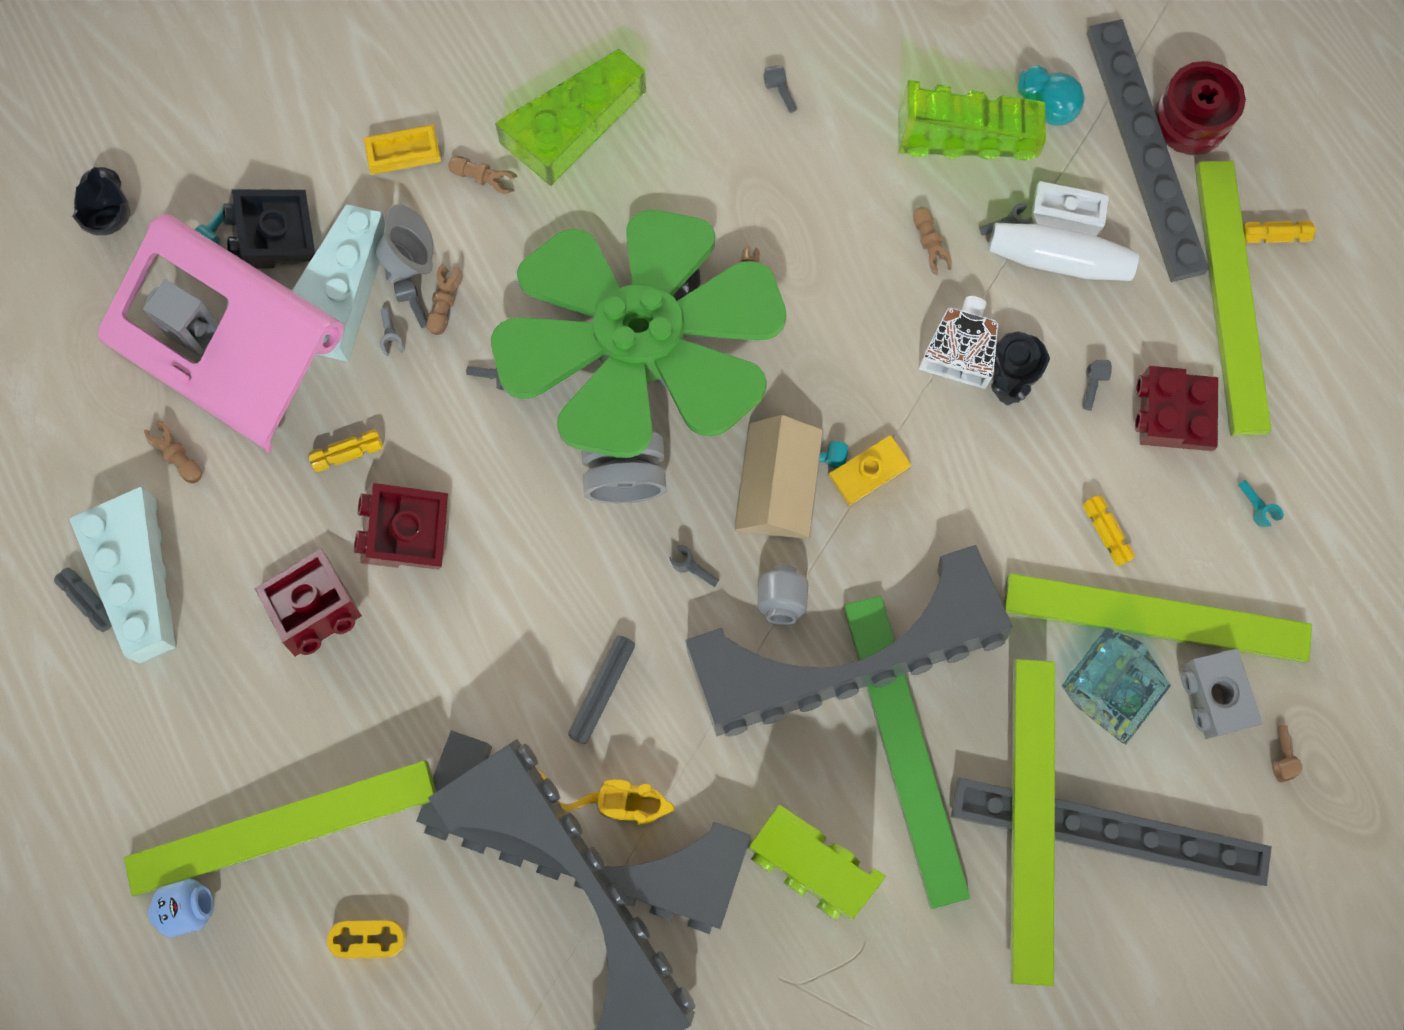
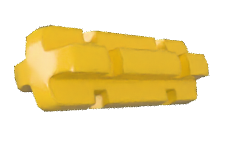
(1279, 232)
(345, 450)
(1109, 530)

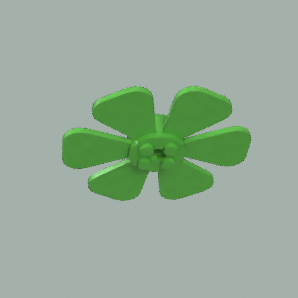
(639, 333)

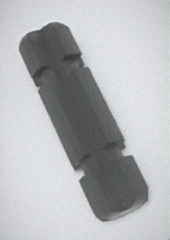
(83, 598)

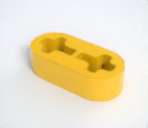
(366, 949)

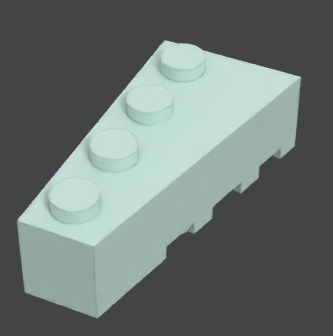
(344, 272)
(128, 570)

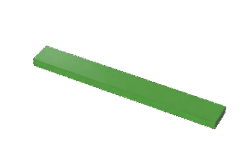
(909, 762)

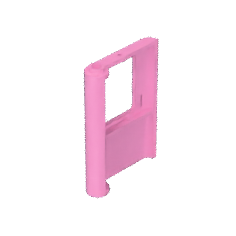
(256, 349)

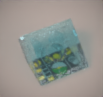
(1117, 684)

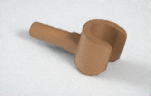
(1290, 765)

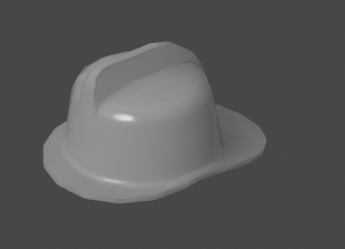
(405, 244)

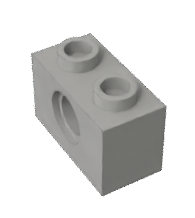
(181, 317)
(1227, 673)

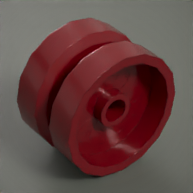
(1200, 107)

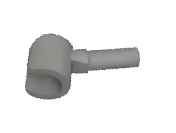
(389, 332)

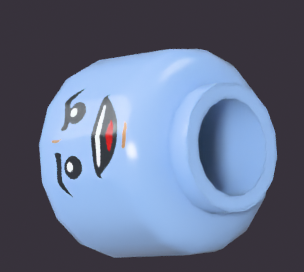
(180, 908)

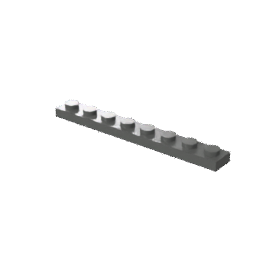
(1147, 151)
(1124, 834)

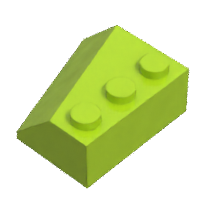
(813, 867)

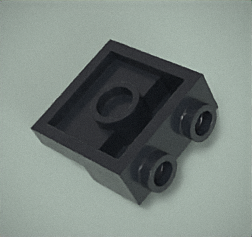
(269, 226)

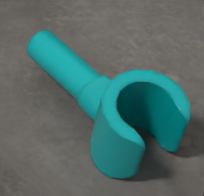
(210, 229)
(836, 454)
(1260, 507)

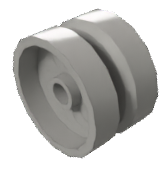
(625, 479)

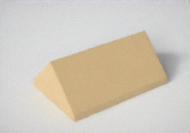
(779, 478)

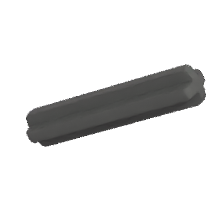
(601, 690)

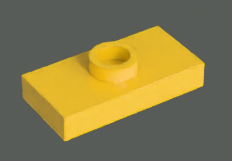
(402, 149)
(869, 470)

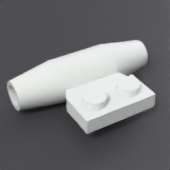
(1065, 236)

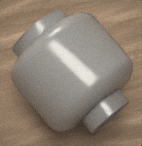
(782, 595)

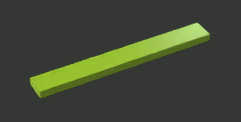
(1232, 299)
(1158, 618)
(1033, 823)
(280, 828)

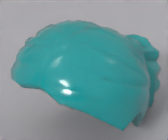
(1059, 91)

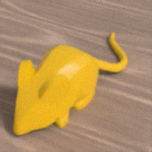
(625, 802)

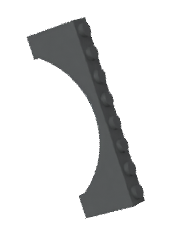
(752, 689)
(514, 799)
(688, 883)

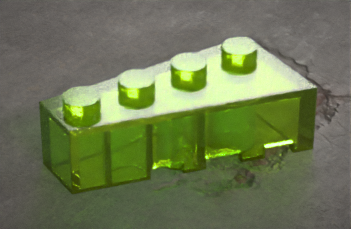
(572, 116)
(969, 124)

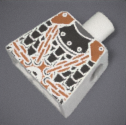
(963, 345)

